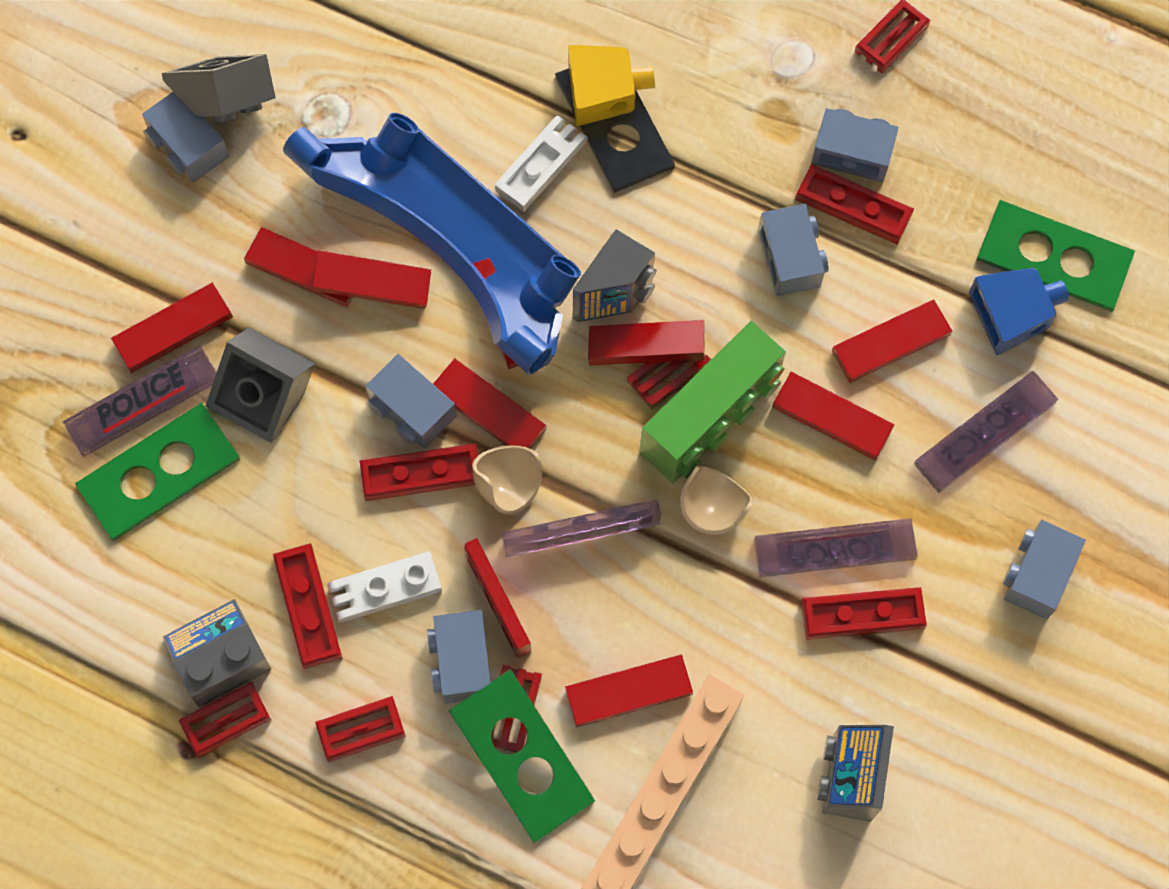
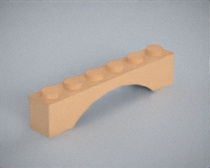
(666, 787)

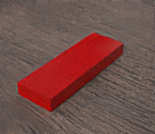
(854, 204)
(287, 261)
(371, 279)
(171, 327)
(891, 341)
(646, 342)
(489, 407)
(833, 415)
(418, 472)
(497, 598)
(307, 606)
(863, 613)
(629, 690)

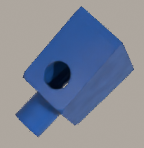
(1015, 306)

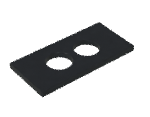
(630, 166)

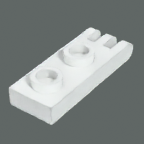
(539, 164)
(385, 586)

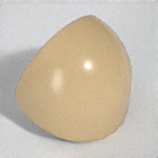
(508, 477)
(713, 501)

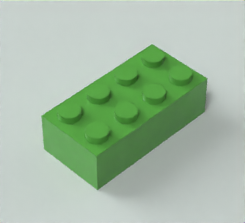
(712, 403)

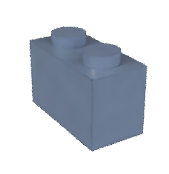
(188, 139)
(854, 144)
(792, 249)
(410, 402)
(1043, 569)
(461, 655)

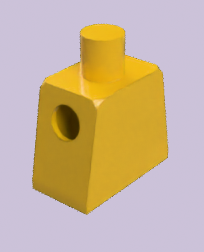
(604, 82)

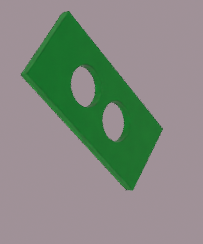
(1108, 258)
(104, 485)
(567, 791)

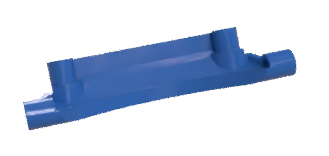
(457, 218)

